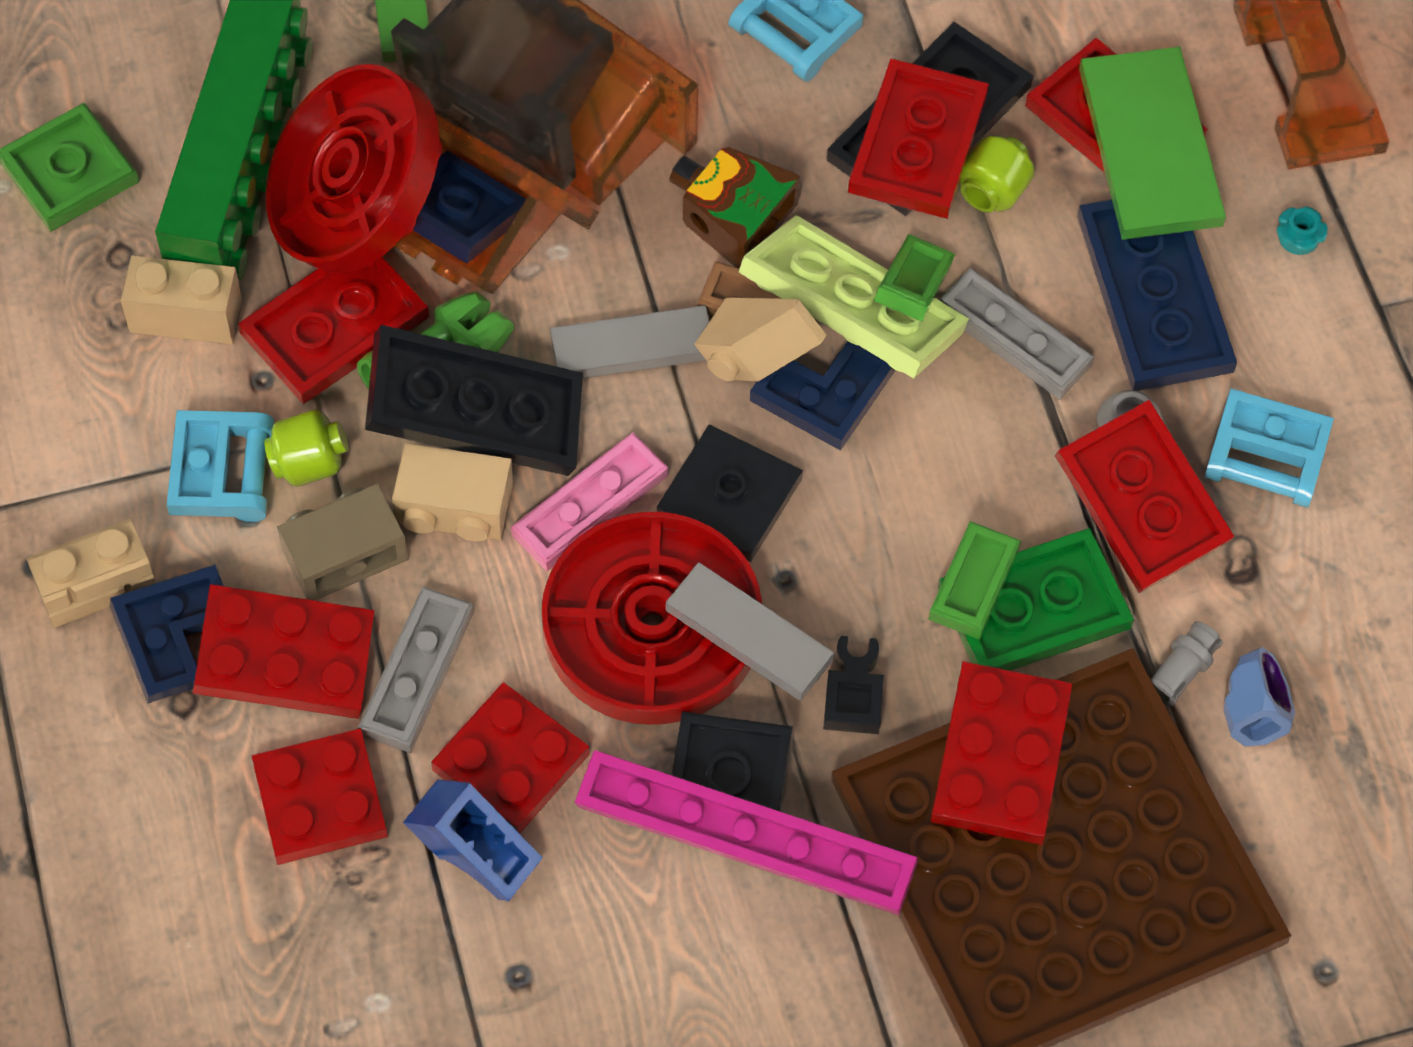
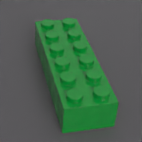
(234, 133)

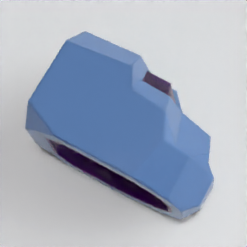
(1258, 700)

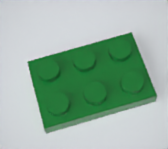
(1050, 604)

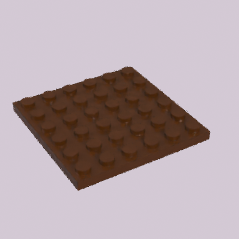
(1115, 908)

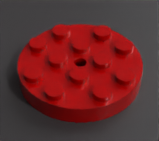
(352, 169)
(597, 611)

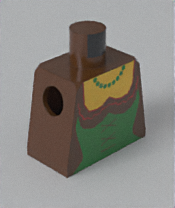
(735, 200)

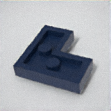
(826, 404)
(155, 628)

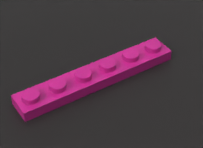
(747, 832)

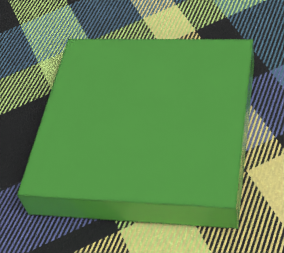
(67, 167)

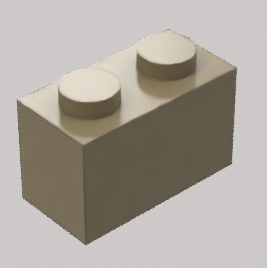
(342, 542)

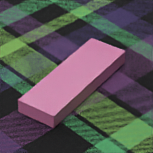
(589, 499)

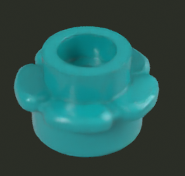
(1298, 240)

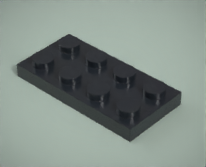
(959, 54)
(474, 400)

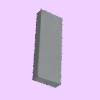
(1018, 334)
(630, 342)
(749, 631)
(416, 669)

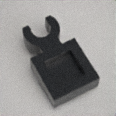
(853, 693)

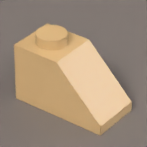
(757, 337)

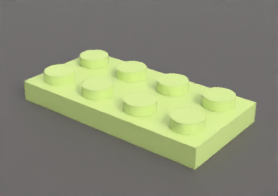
(840, 292)

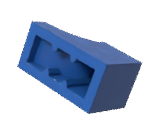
(473, 837)

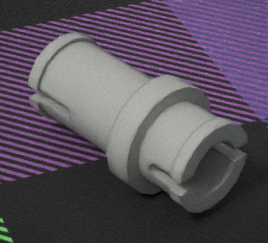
(1189, 656)

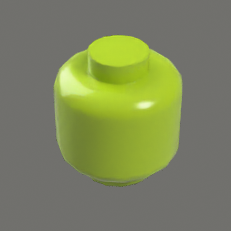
(996, 174)
(306, 448)

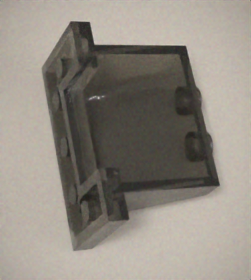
(509, 74)

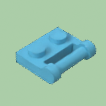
(820, 22)
(1274, 433)
(202, 464)

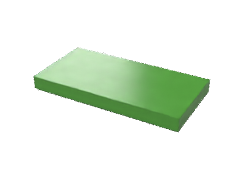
(1151, 143)

